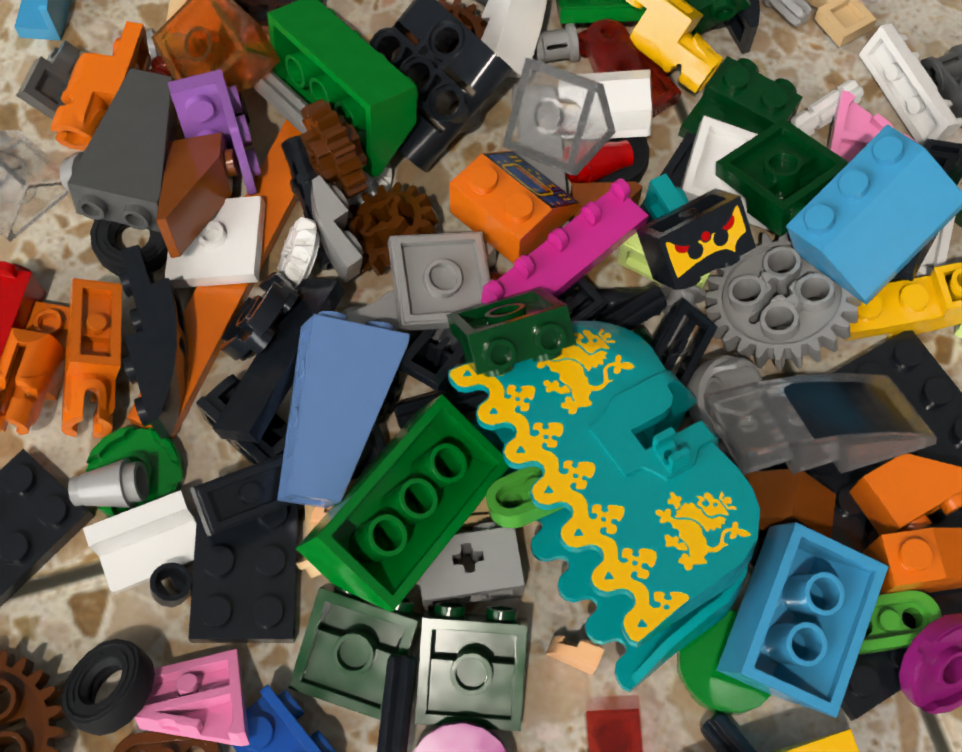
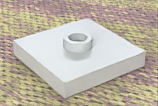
(225, 249)

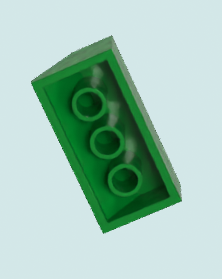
(334, 63)
(405, 506)

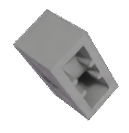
(496, 573)

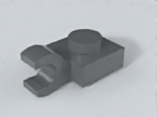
(49, 79)

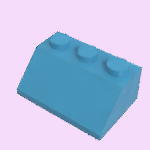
(876, 214)
(803, 618)

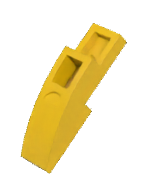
(913, 305)

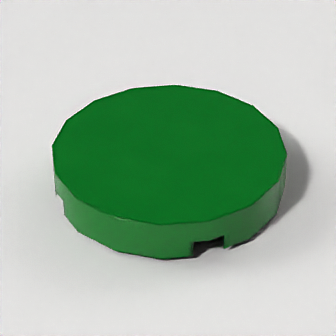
(159, 457)
(711, 688)

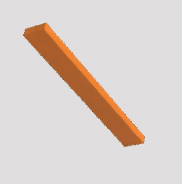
(215, 306)

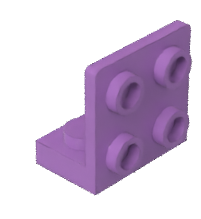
(210, 107)

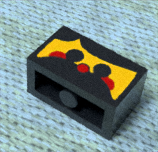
(696, 239)

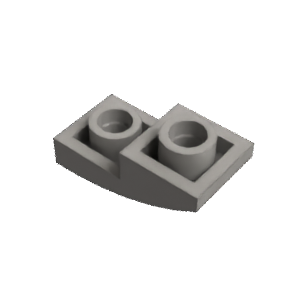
(331, 216)

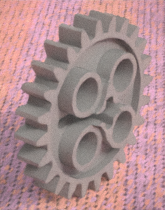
(778, 301)

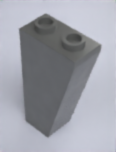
(127, 155)

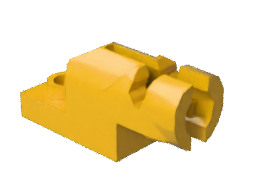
(667, 40)

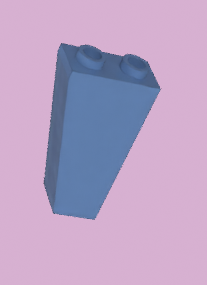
(334, 403)

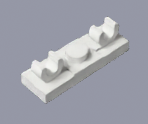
(908, 86)

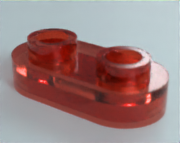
(612, 52)

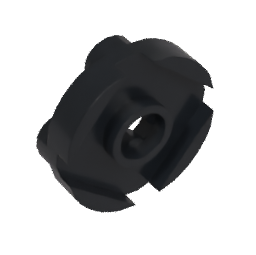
(251, 325)

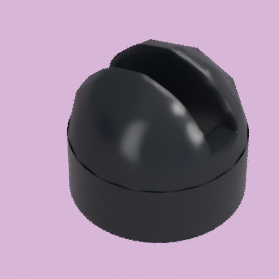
(179, 579)

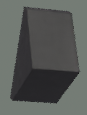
(432, 358)

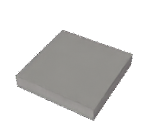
(436, 276)

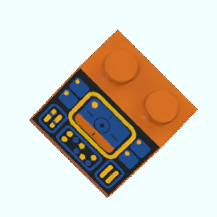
(509, 203)

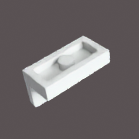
(629, 100)
(144, 539)

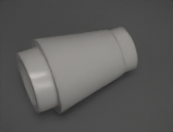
(112, 485)

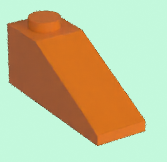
(920, 559)

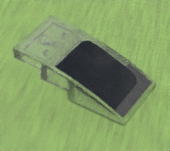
(817, 422)

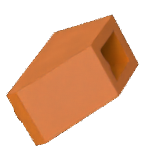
(907, 491)

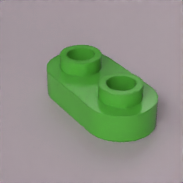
(515, 490)
(886, 627)

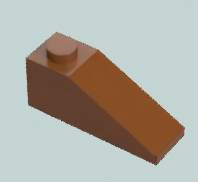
(194, 188)

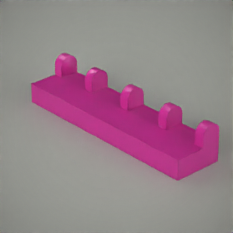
(574, 248)

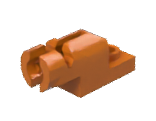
(94, 86)
(92, 354)
(33, 366)

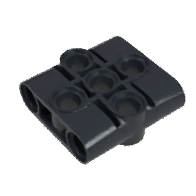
(469, 62)

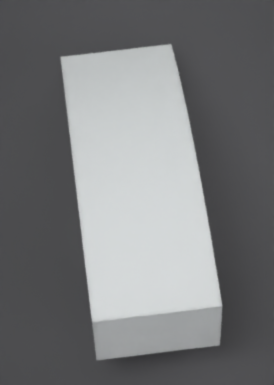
(513, 30)

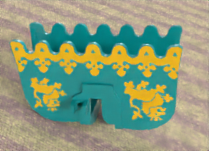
(641, 534)

